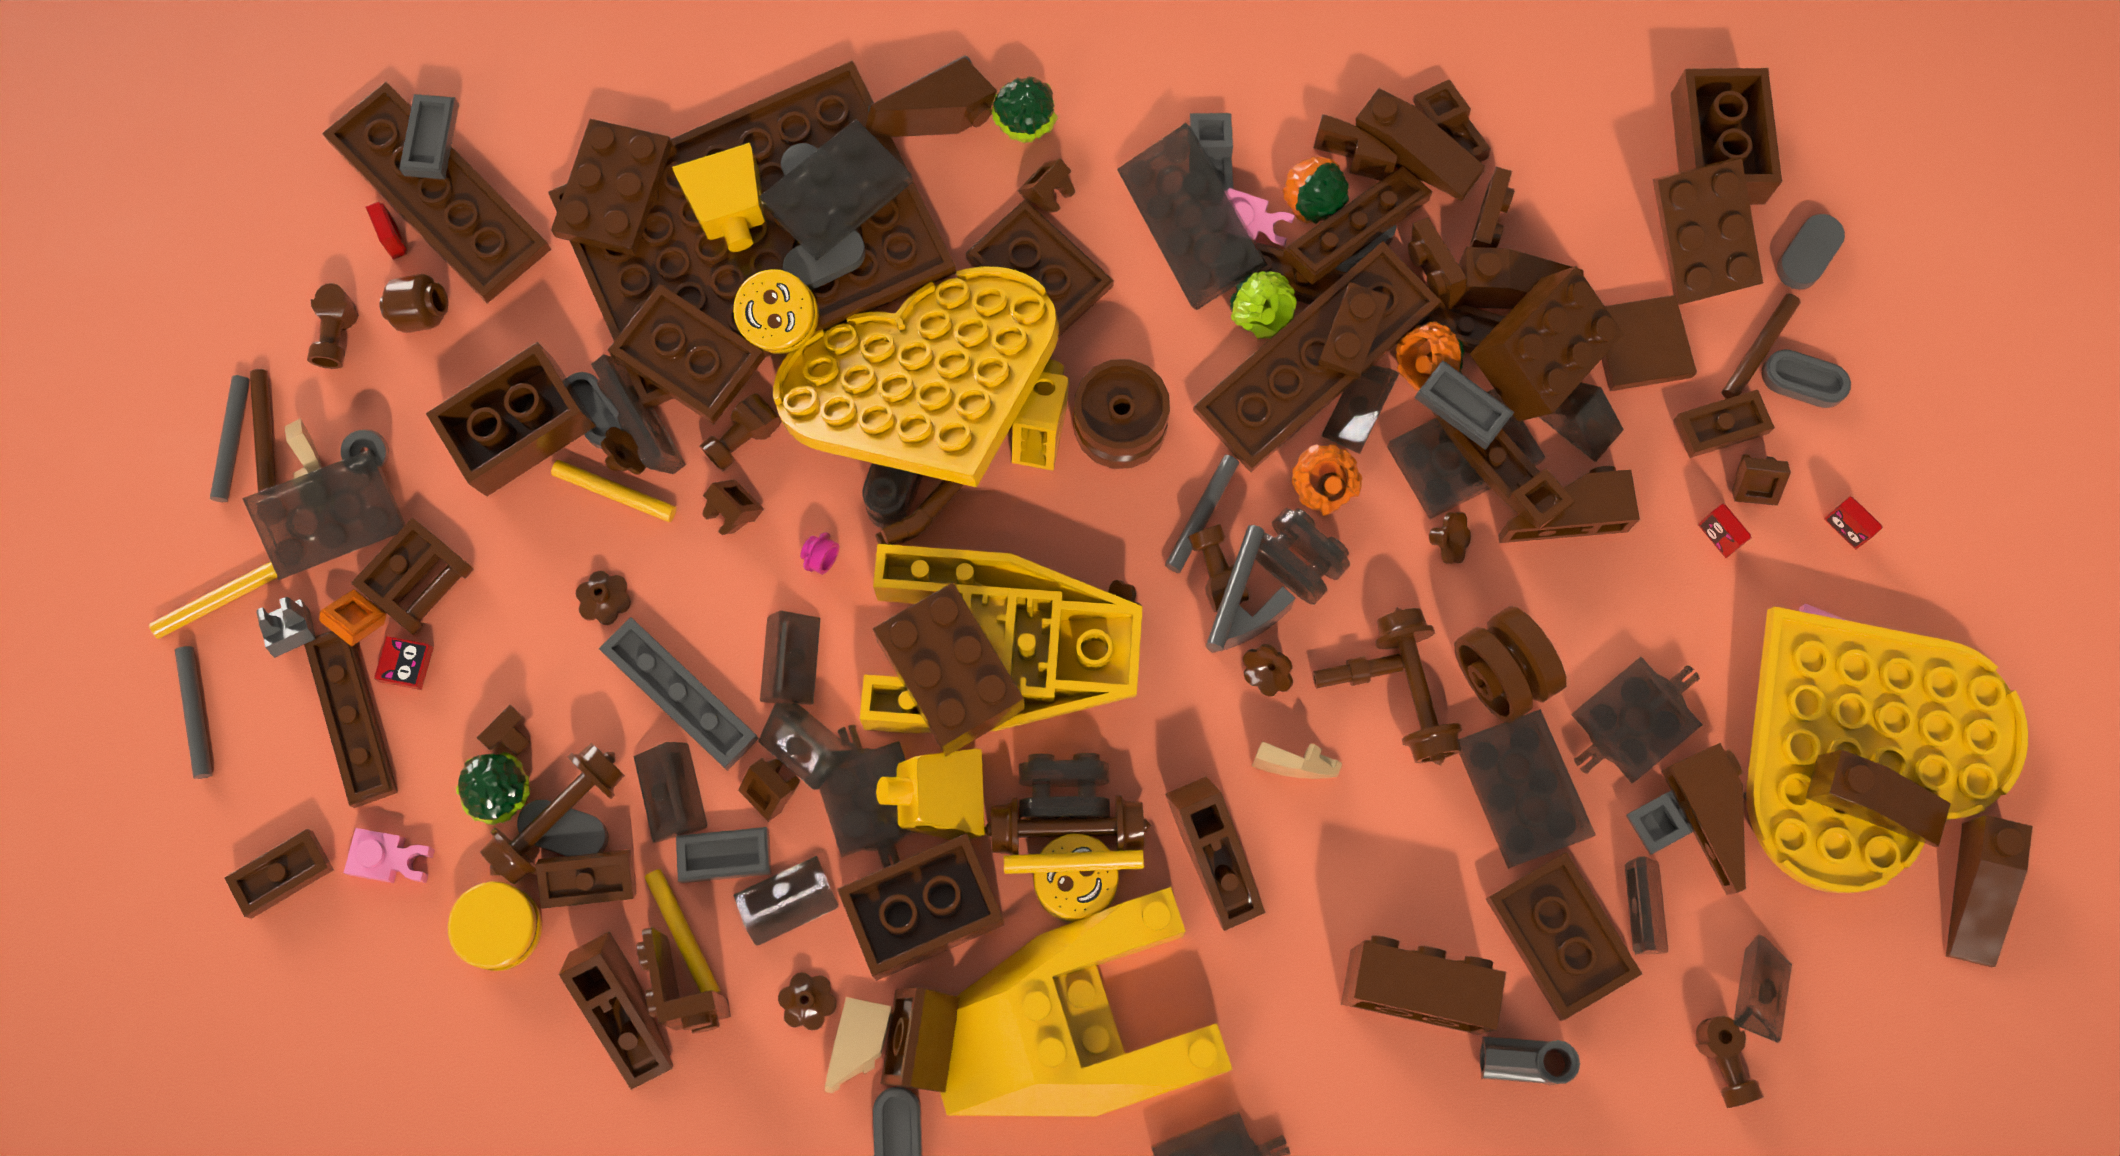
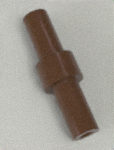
(1358, 671)

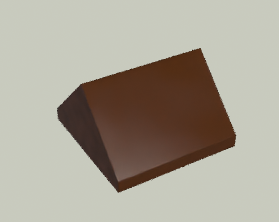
(920, 1039)

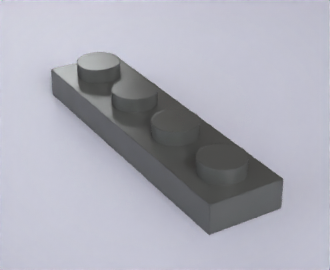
(679, 693)

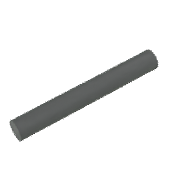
(229, 438)
(1202, 512)
(1235, 588)
(193, 712)

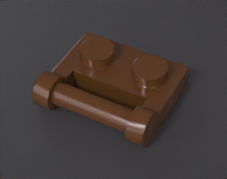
(402, 566)

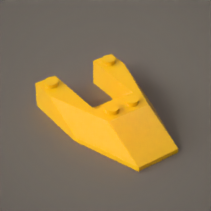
(1053, 633)
(1042, 1031)

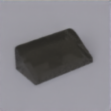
(1360, 408)
(790, 658)
(803, 744)
(670, 791)
(785, 901)
(1646, 906)
(1763, 990)

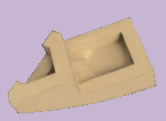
(303, 447)
(1284, 763)
(857, 1041)

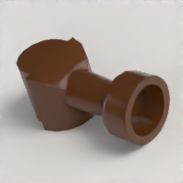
(336, 314)
(752, 420)
(1217, 566)
(1724, 1042)

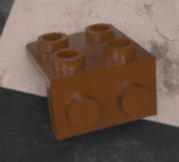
(694, 1012)

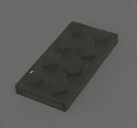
(1191, 217)

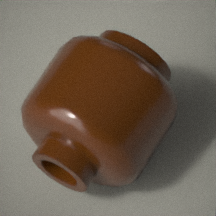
(414, 303)

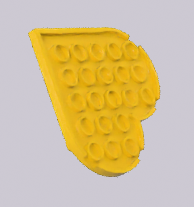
(926, 383)
(1889, 698)

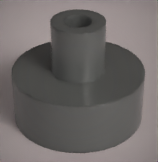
(357, 442)

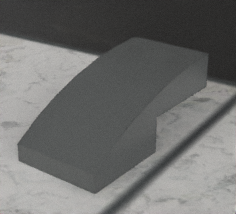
(1216, 139)
(1248, 627)
(1659, 822)

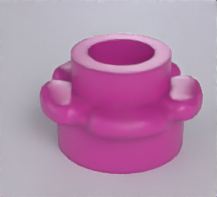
(819, 553)

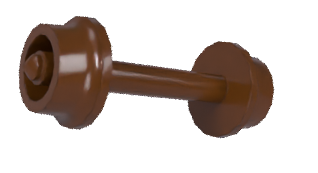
(1404, 630)
(1126, 825)
(509, 856)

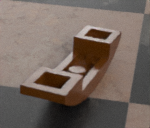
(1513, 476)

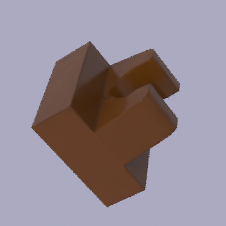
(1042, 183)
(1760, 480)
(732, 503)
(504, 730)
(766, 788)

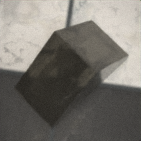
(1586, 420)

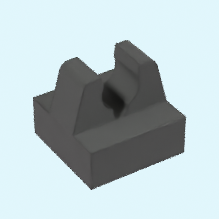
(286, 626)

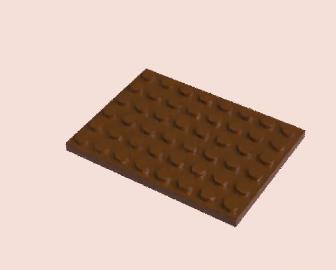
(674, 251)

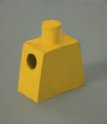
(724, 194)
(1041, 420)
(938, 794)

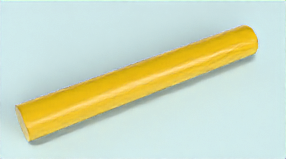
(613, 490)
(213, 600)
(1073, 862)
(681, 932)

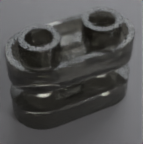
(889, 494)
(1325, 554)
(1083, 772)

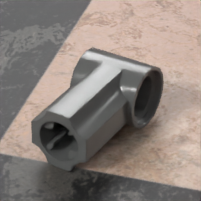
(1523, 1060)

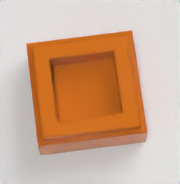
(352, 617)

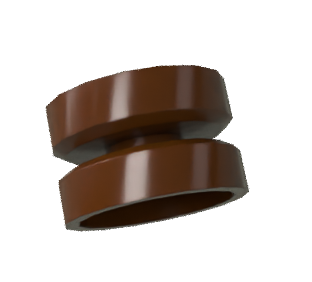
(1121, 413)
(1510, 664)

